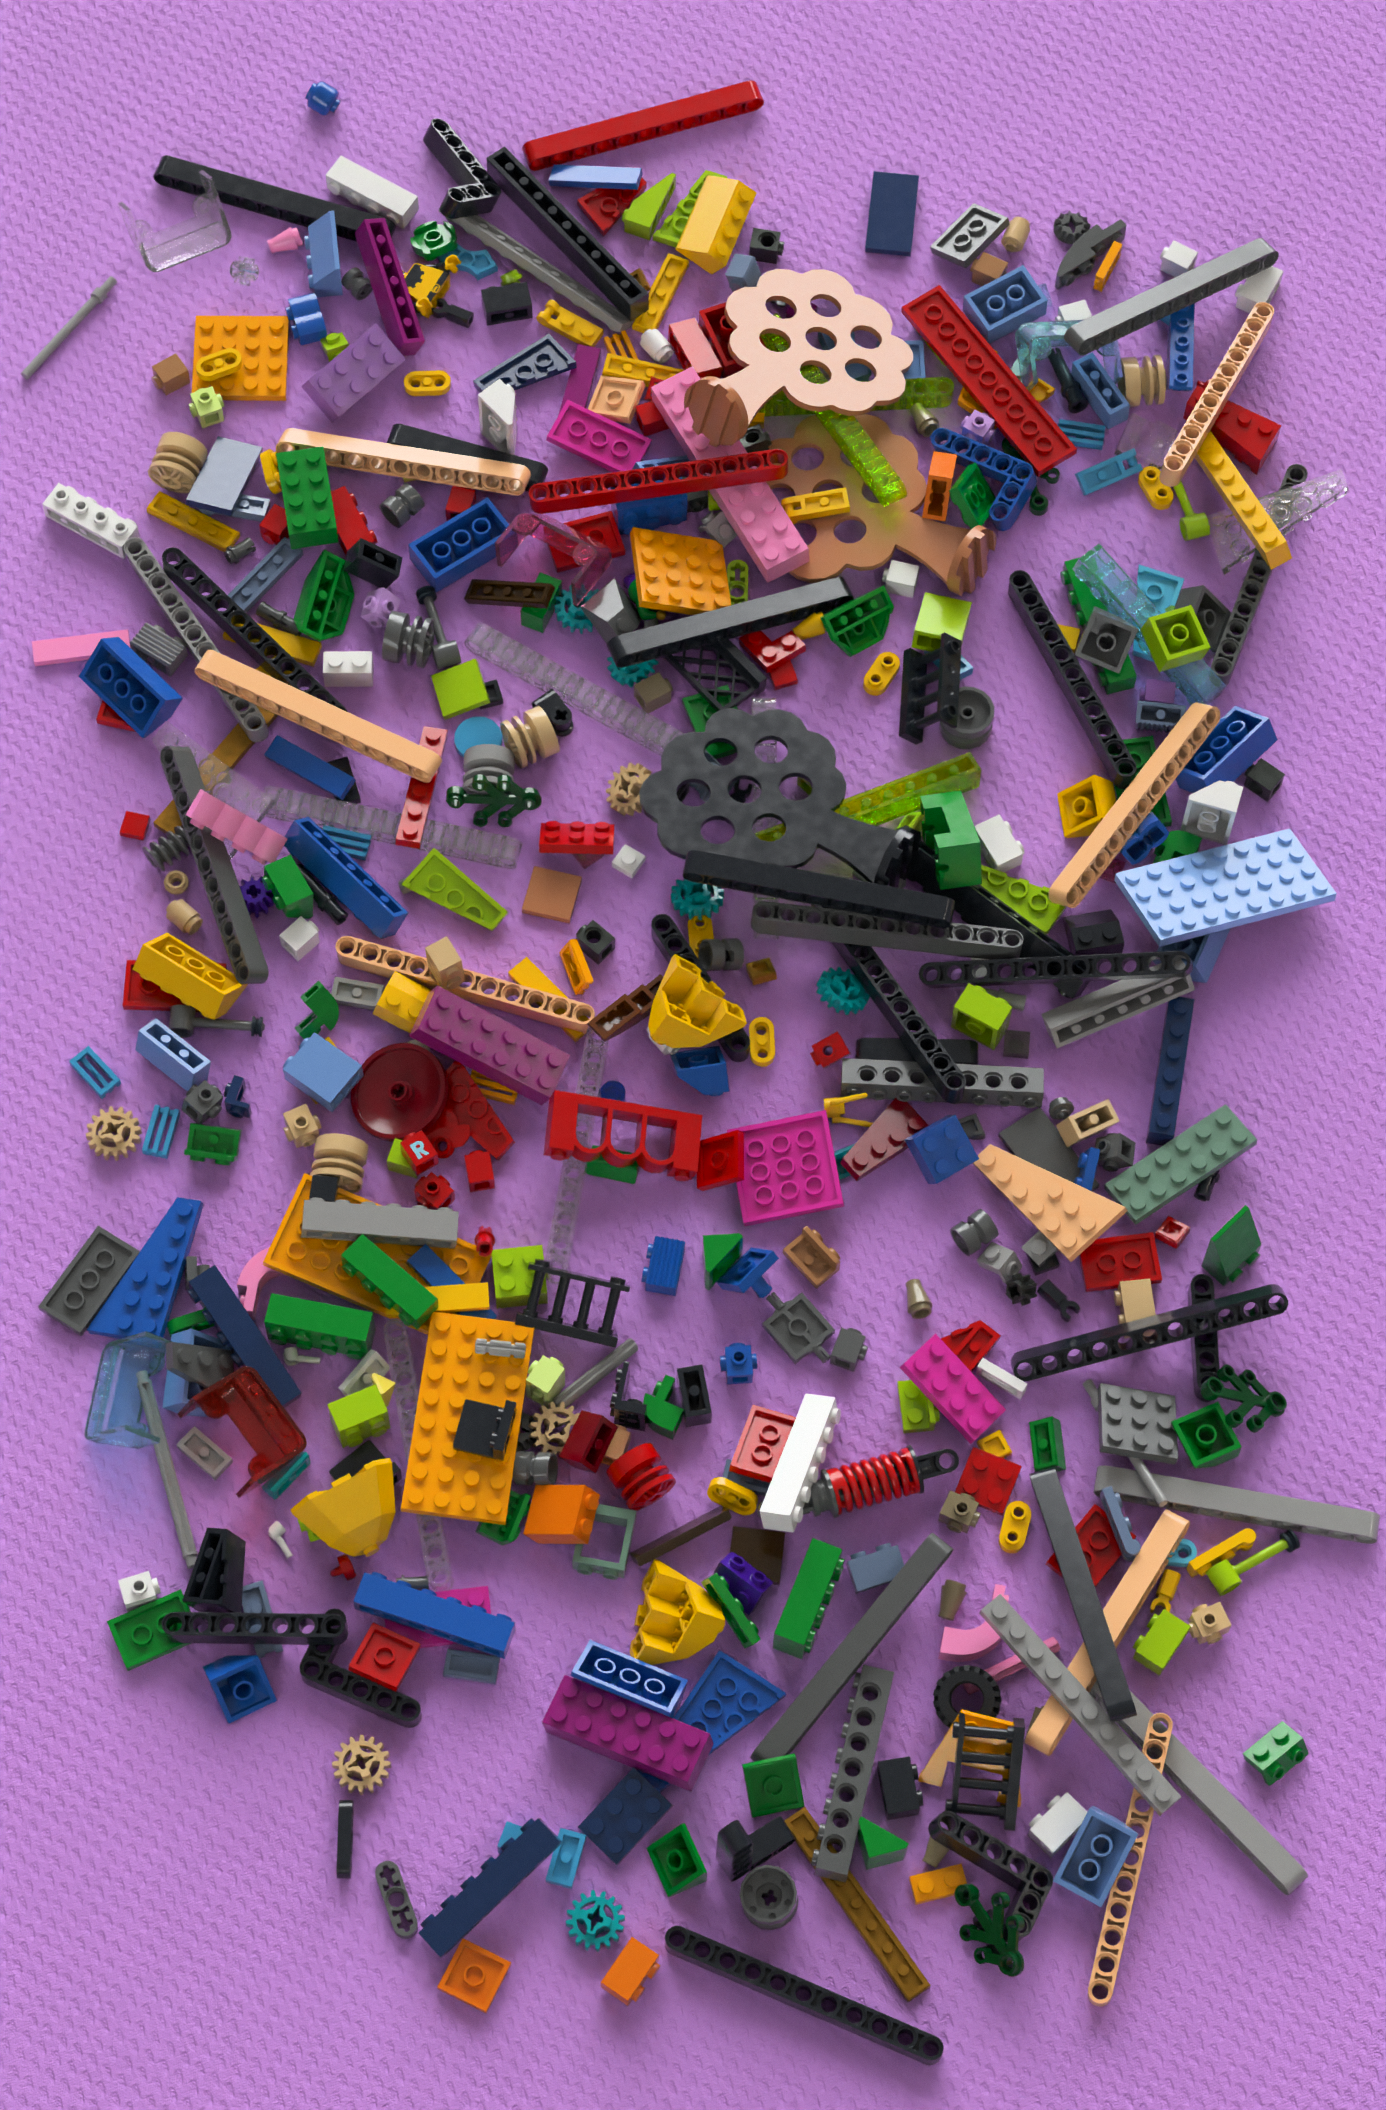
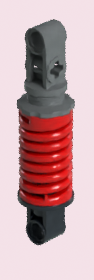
(873, 1479)

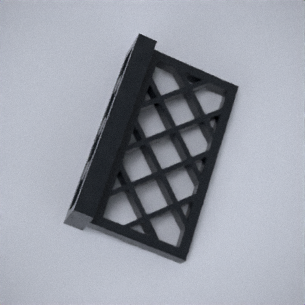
(732, 658)

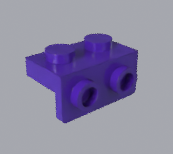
(743, 1580)

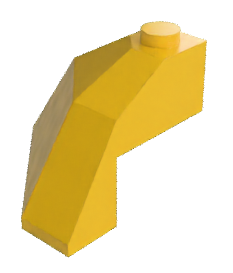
(690, 1009)
(353, 1513)
(674, 1618)

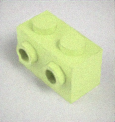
(545, 1380)

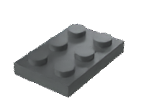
(969, 235)

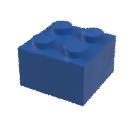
(941, 1149)

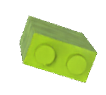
(937, 616)

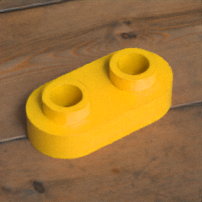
(218, 364)
(427, 383)
(271, 471)
(1152, 487)
(883, 672)
(697, 934)
(762, 1043)
(732, 1496)
(1014, 1525)

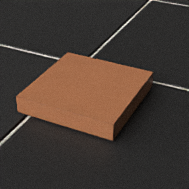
(551, 894)

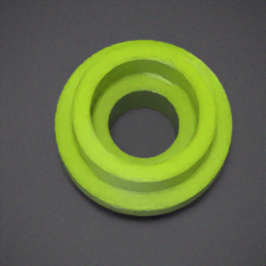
(510, 277)

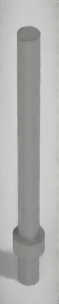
(97, 297)
(1137, 1463)

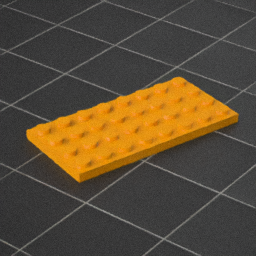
(320, 1261)
(451, 1480)

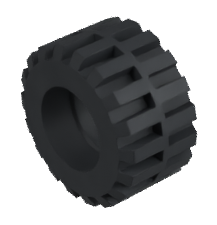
(962, 1675)

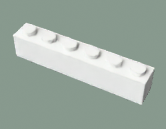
(800, 1463)

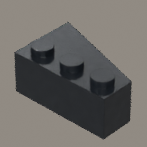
(217, 1573)

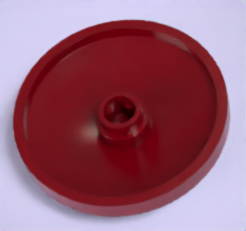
(400, 1091)

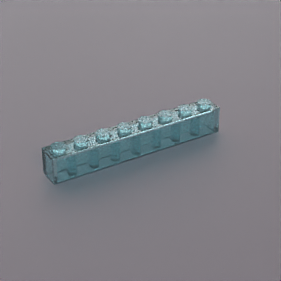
(1128, 602)

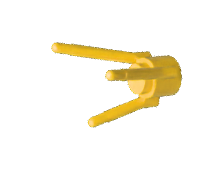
(836, 1107)

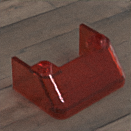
(257, 1417)

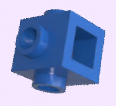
(738, 1363)

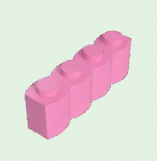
(235, 826)

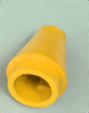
(810, 627)

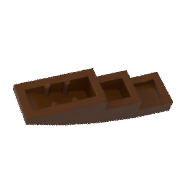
(625, 1011)

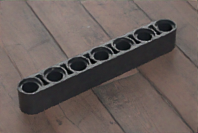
(418, 438)
(674, 937)
(243, 1622)

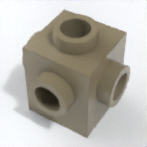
(959, 1512)

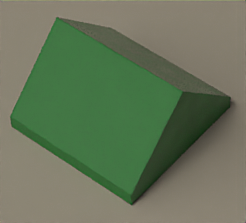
(719, 1255)
(879, 1845)
(677, 1861)

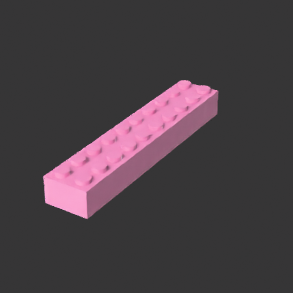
(749, 507)

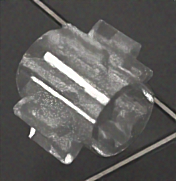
(244, 270)

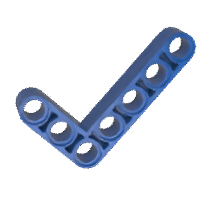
(991, 468)

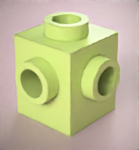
(207, 406)

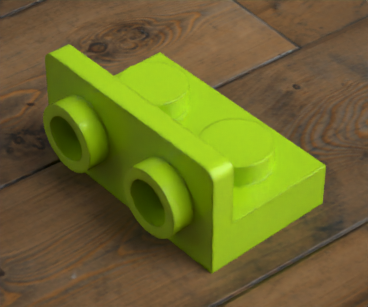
(916, 1409)

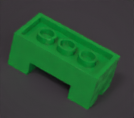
(953, 837)

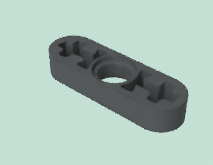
(397, 1878)

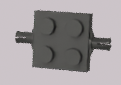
(798, 1328)

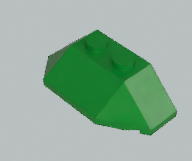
(325, 599)
(859, 621)

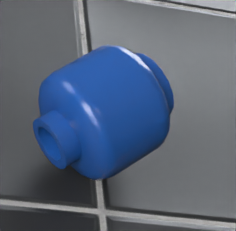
(322, 98)

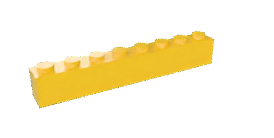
(1242, 502)

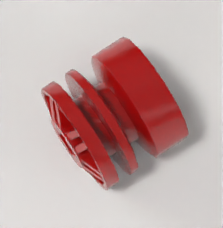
(641, 1476)

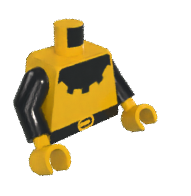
(429, 283)

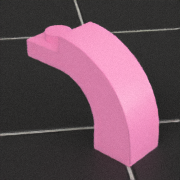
(252, 1280)
(970, 1644)

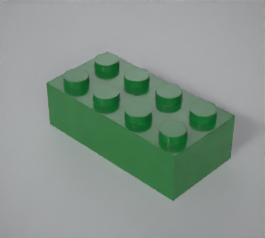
(307, 497)
(319, 1326)
(807, 1599)

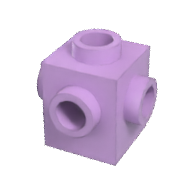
(978, 427)
(378, 607)

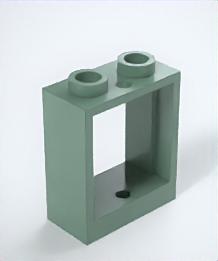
(610, 1570)

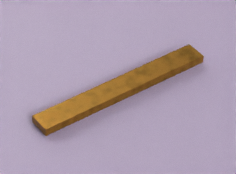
(229, 752)
(862, 1913)

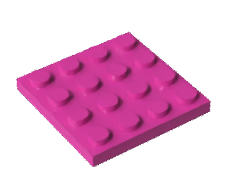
(788, 1169)

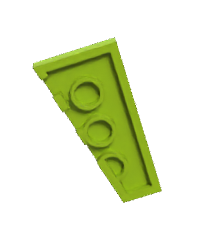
(450, 888)
(1024, 898)

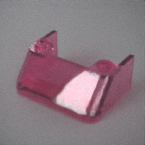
(586, 551)

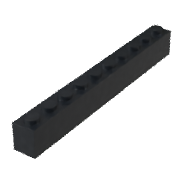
(568, 234)
(983, 908)

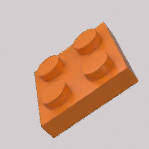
(474, 1975)

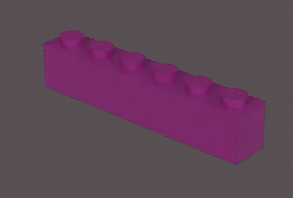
(389, 286)

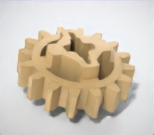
(626, 788)
(115, 1122)
(552, 1421)
(370, 1760)

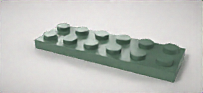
(1180, 1164)

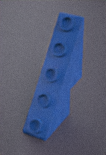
(1181, 350)

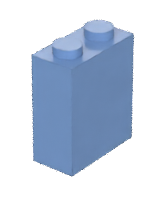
(322, 1071)

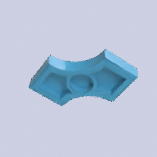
(474, 262)

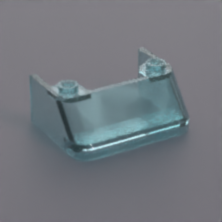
(1035, 344)
(116, 1399)

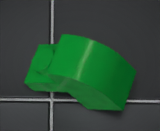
(1176, 845)
(324, 1011)
(661, 1415)

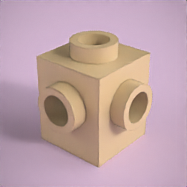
(301, 1126)
(1209, 1623)

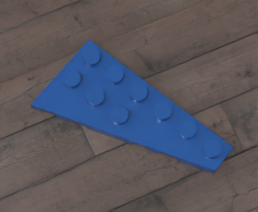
(724, 1703)

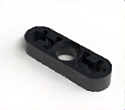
(345, 1839)

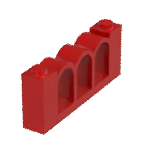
(562, 1140)

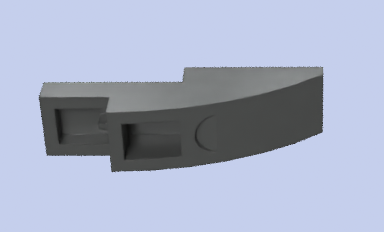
(1082, 254)

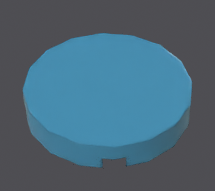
(476, 732)

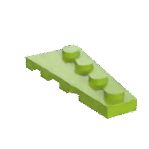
(675, 224)

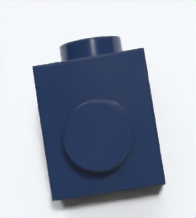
(234, 1093)

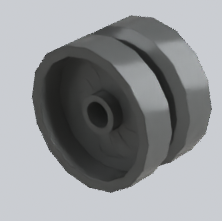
(974, 720)

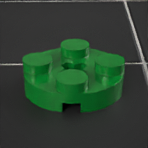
(443, 240)

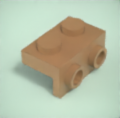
(813, 1257)

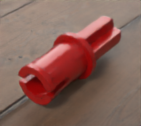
(484, 1241)

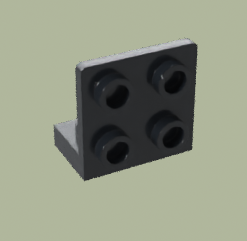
(627, 1413)
(485, 1429)
(356, 1460)

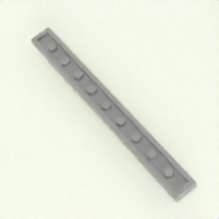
(544, 272)
(1080, 1705)

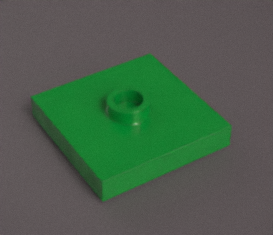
(773, 1785)

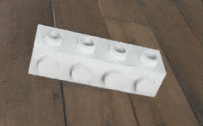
(371, 192)
(89, 519)

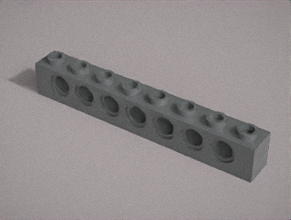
(876, 1076)
(837, 1865)

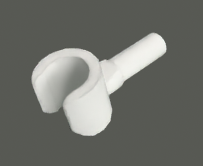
(291, 1357)
(275, 1532)

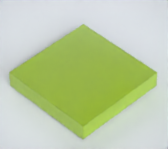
(460, 689)

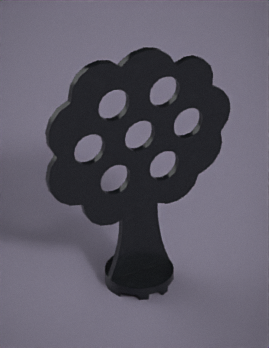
(872, 851)

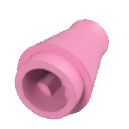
(287, 240)

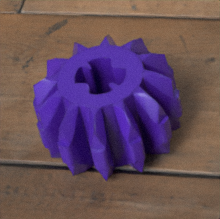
(262, 901)

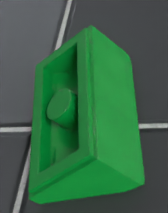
(604, 1170)
(1047, 1444)

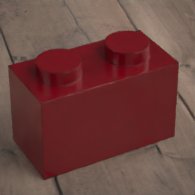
(588, 1441)

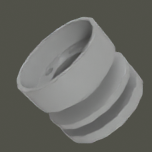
(489, 761)

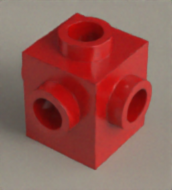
(433, 1192)

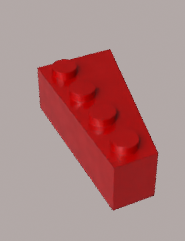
(1241, 432)

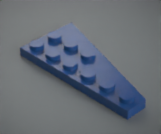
(151, 1283)

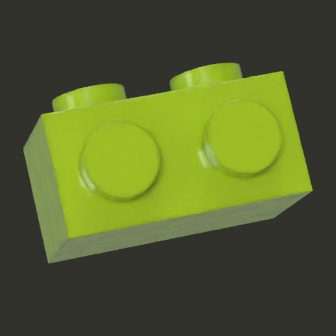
(1161, 1641)

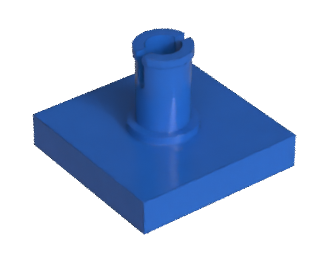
(748, 1272)

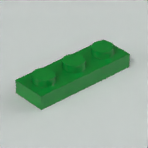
(732, 1610)

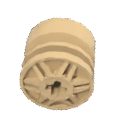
(1144, 380)
(177, 462)
(532, 736)
(342, 1158)

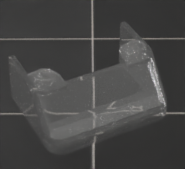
(186, 239)

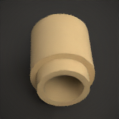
(1016, 234)
(184, 916)

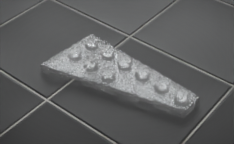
(1284, 508)
(219, 778)

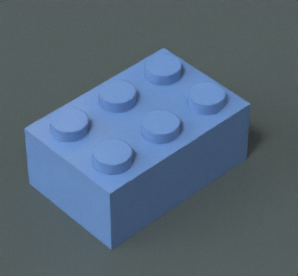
(1005, 304)

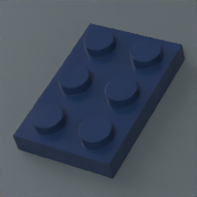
(625, 1816)

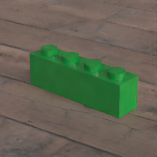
(389, 1282)

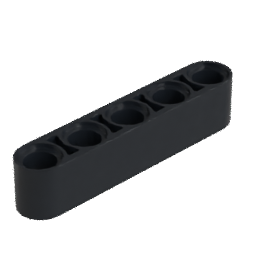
(893, 1049)
(1199, 1348)

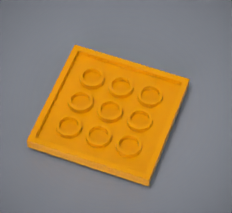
(263, 350)
(679, 572)

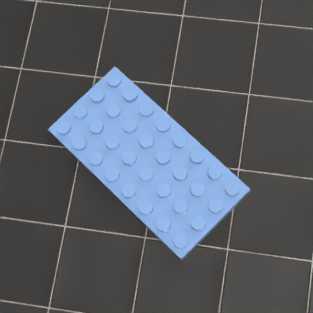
(1224, 887)

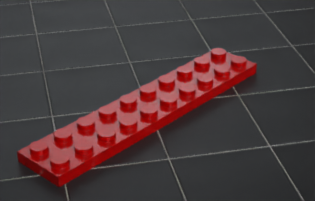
(989, 380)

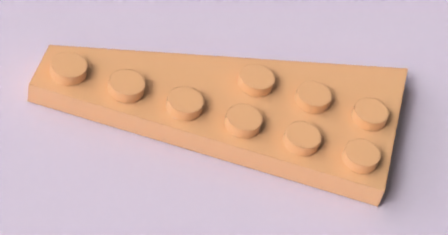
(1057, 1207)

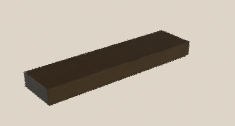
(509, 593)
(680, 1535)

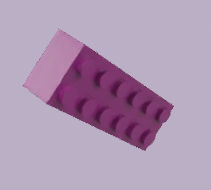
(489, 1045)
(628, 1733)

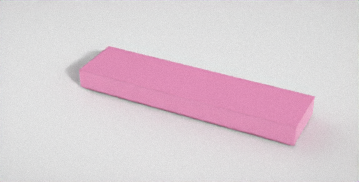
(71, 648)

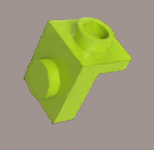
(334, 344)

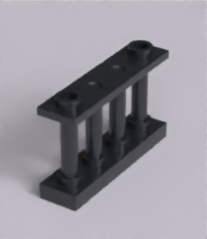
(914, 688)
(555, 1323)
(1011, 1761)

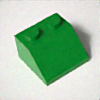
(289, 888)
(1207, 1437)

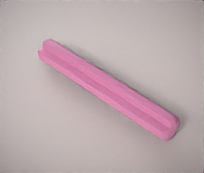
(1009, 1666)

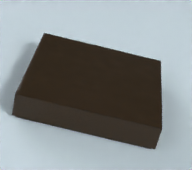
(760, 1549)

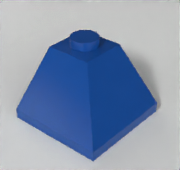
(703, 1070)
(239, 1685)

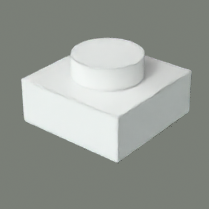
(628, 861)

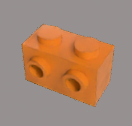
(630, 1972)

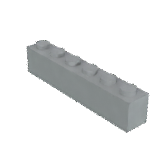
(1113, 1005)
(380, 1223)

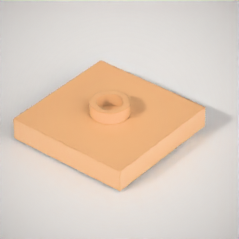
(617, 398)

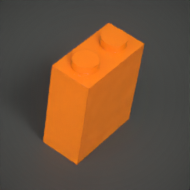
(938, 486)
(561, 1514)

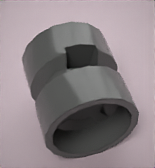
(402, 505)
(721, 954)
(975, 1231)
(538, 1469)

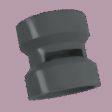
(354, 281)

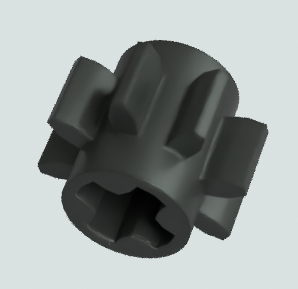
(1021, 1289)

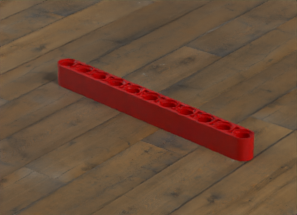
(642, 125)
(667, 473)

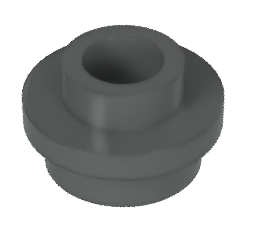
(1060, 1108)

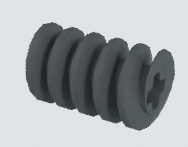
(167, 848)

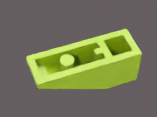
(648, 208)

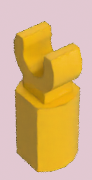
(1166, 1589)

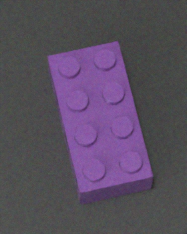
(353, 372)

